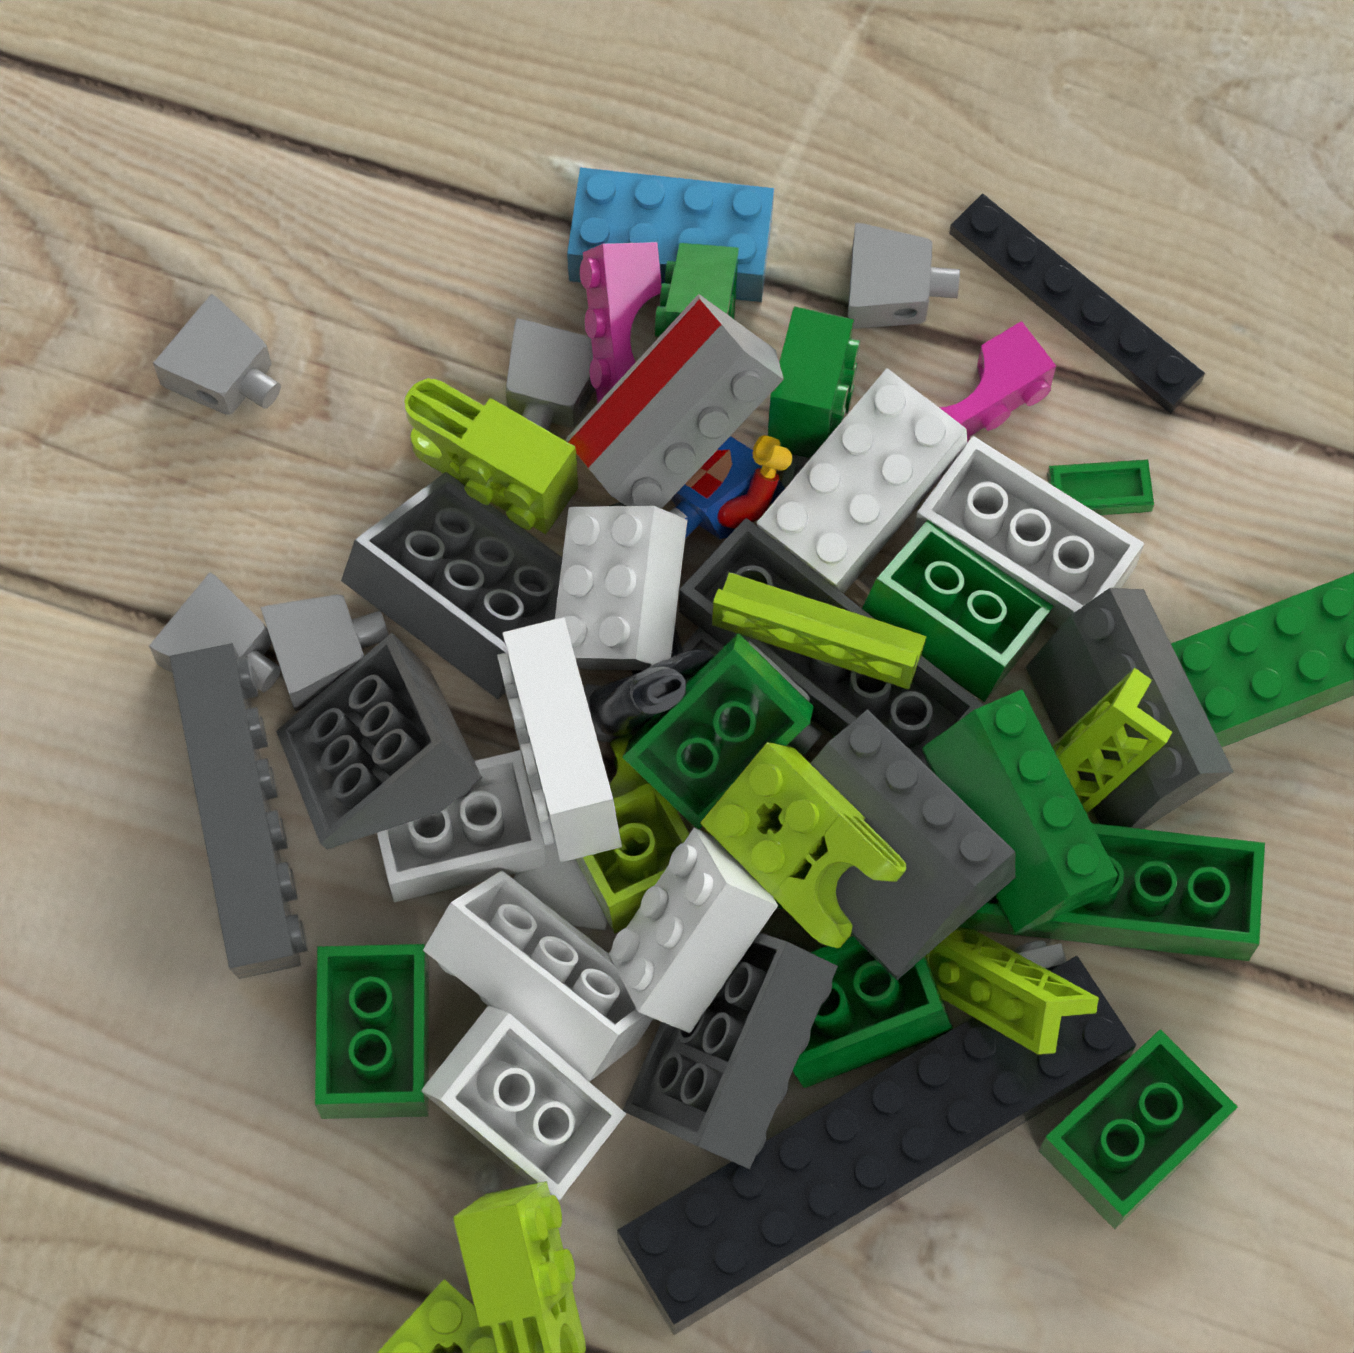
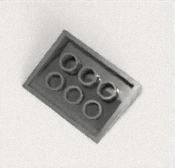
(456, 577)
(1088, 660)
(377, 748)
(948, 850)
(737, 1061)

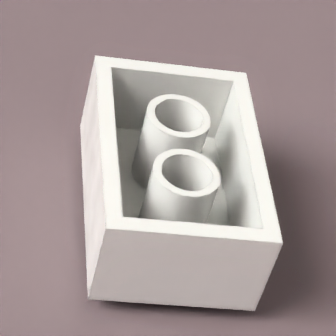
(621, 585)
(471, 838)
(690, 932)
(523, 1101)

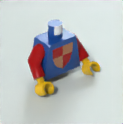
(733, 486)

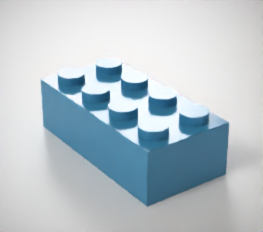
(672, 211)

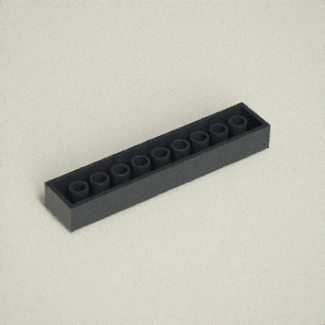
(860, 1156)

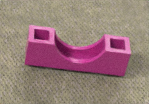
(617, 286)
(1011, 373)

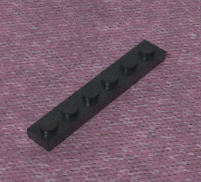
(1077, 303)

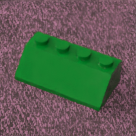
(1016, 785)

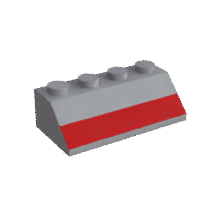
(676, 405)

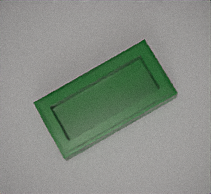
(1106, 486)

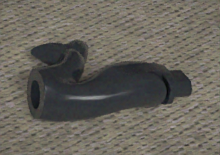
(628, 702)

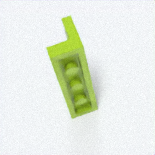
(818, 630)
(1104, 729)
(1006, 989)

